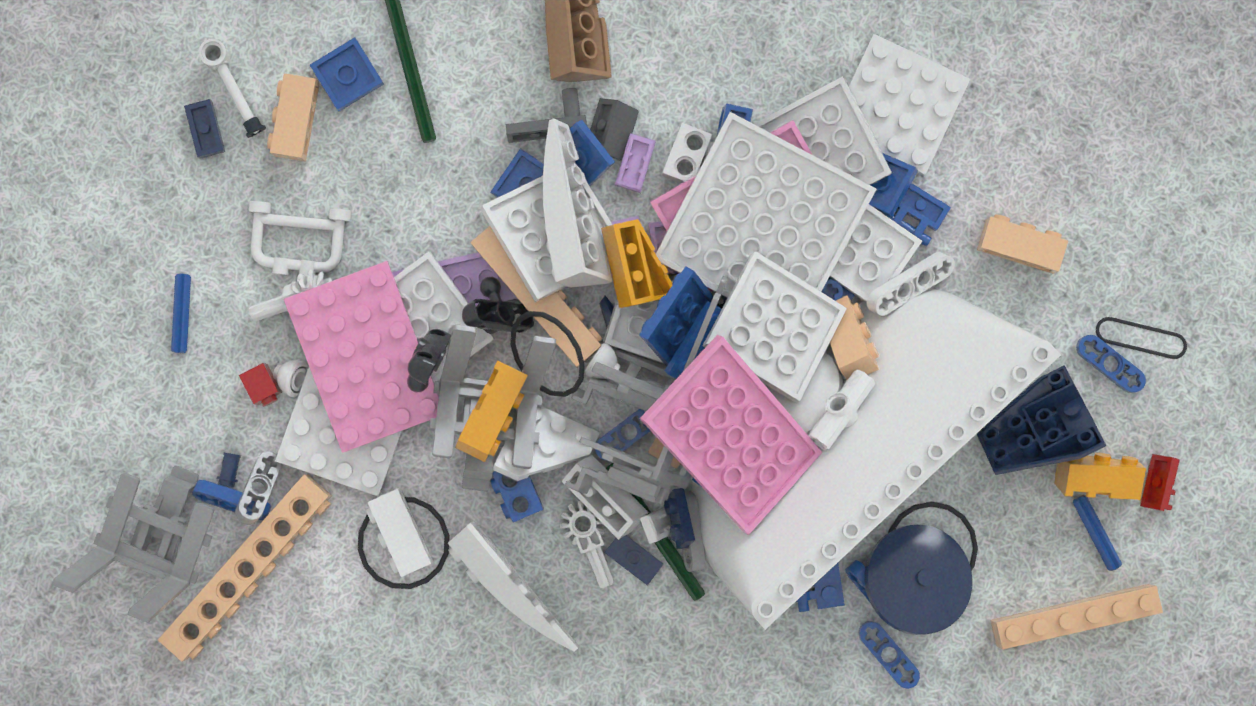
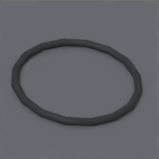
(569, 334)
(950, 509)
(419, 582)

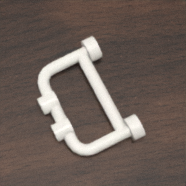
(281, 266)

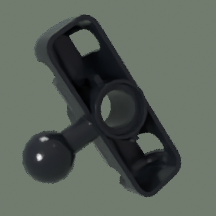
(494, 314)
(427, 359)

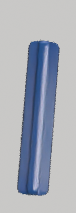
(181, 313)
(1097, 533)

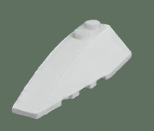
(572, 235)
(505, 583)

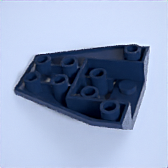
(1041, 427)

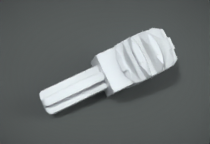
(277, 305)
(589, 542)

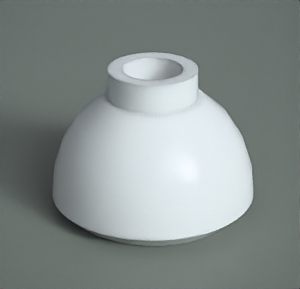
(605, 356)
(291, 376)

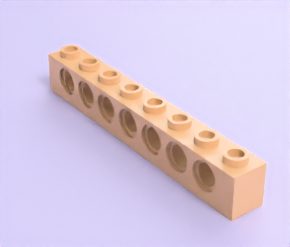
(176, 637)

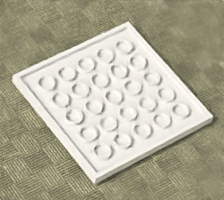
(766, 200)

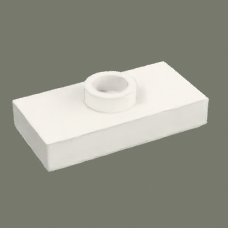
(656, 525)

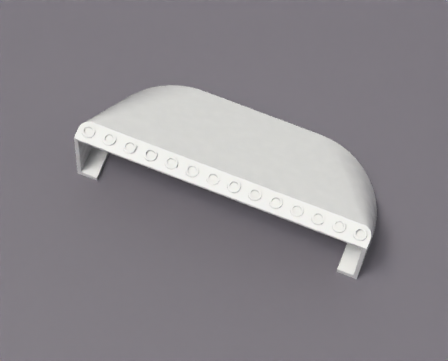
(936, 386)

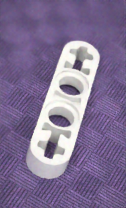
(886, 297)

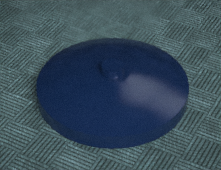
(918, 579)

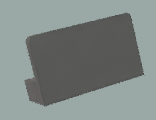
(613, 125)

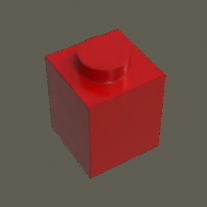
(260, 385)

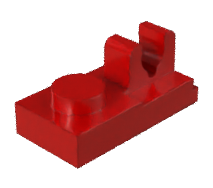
(1159, 482)

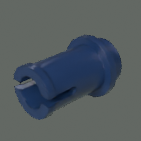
(229, 469)

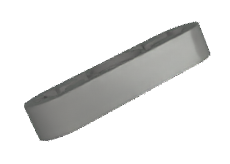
(249, 494)
(694, 554)

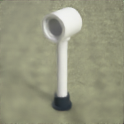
(251, 123)

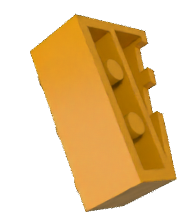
(492, 412)
(1101, 476)

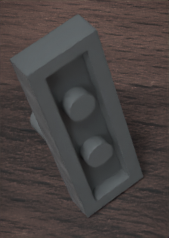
(538, 129)

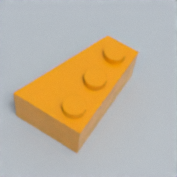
(634, 265)

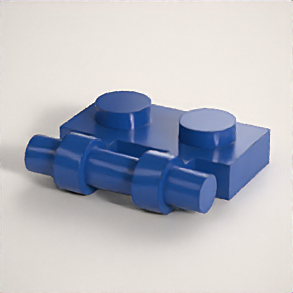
(922, 207)
(826, 591)

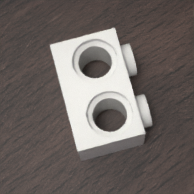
(683, 154)

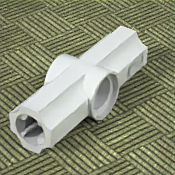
(841, 409)

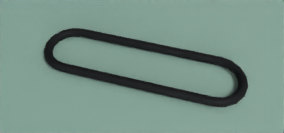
(1143, 327)

